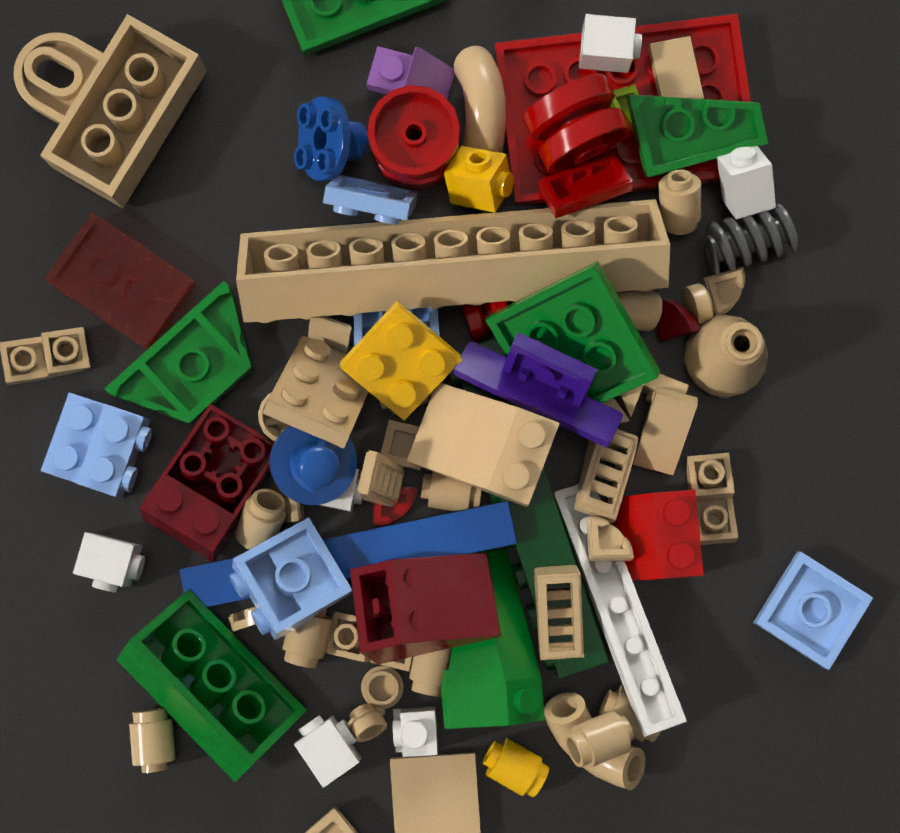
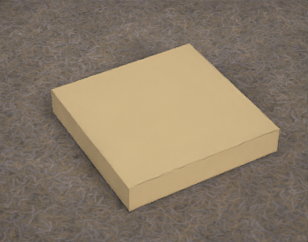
(435, 793)

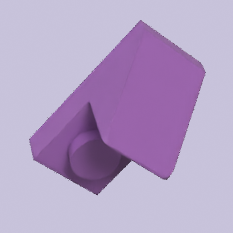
(396, 69)

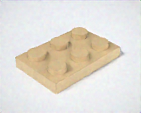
(317, 393)

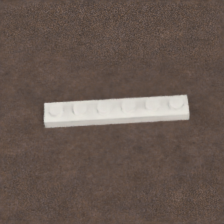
(623, 626)

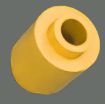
(515, 767)

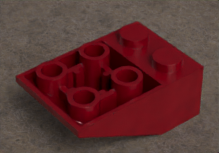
(209, 483)
(423, 605)

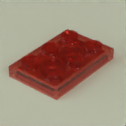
(120, 281)

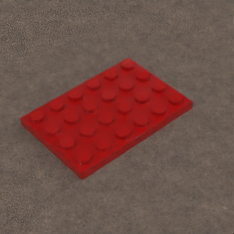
(543, 64)

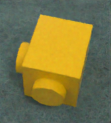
(478, 179)

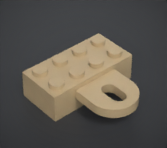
(116, 105)

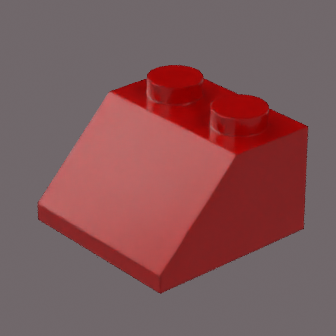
(662, 534)

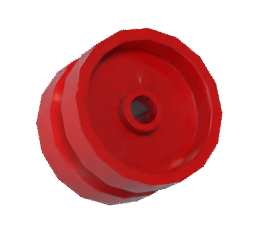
(407, 114)
(576, 123)

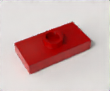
(585, 185)

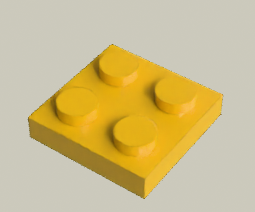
(400, 360)

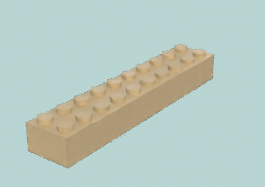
(446, 260)

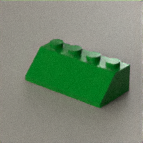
(210, 684)

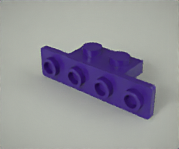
(543, 384)

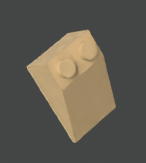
(483, 443)

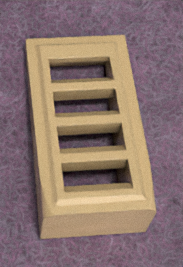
(622, 454)
(380, 480)
(556, 575)

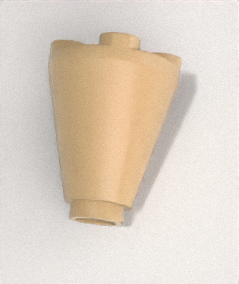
(717, 364)

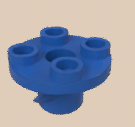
(327, 139)
(310, 467)

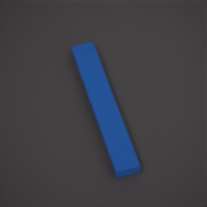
(433, 536)

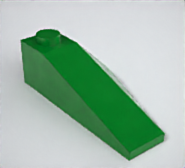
(498, 677)

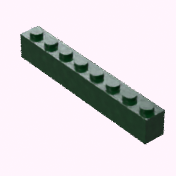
(544, 544)

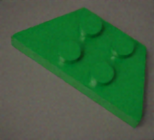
(190, 362)

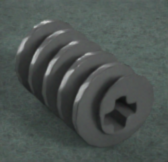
(749, 236)

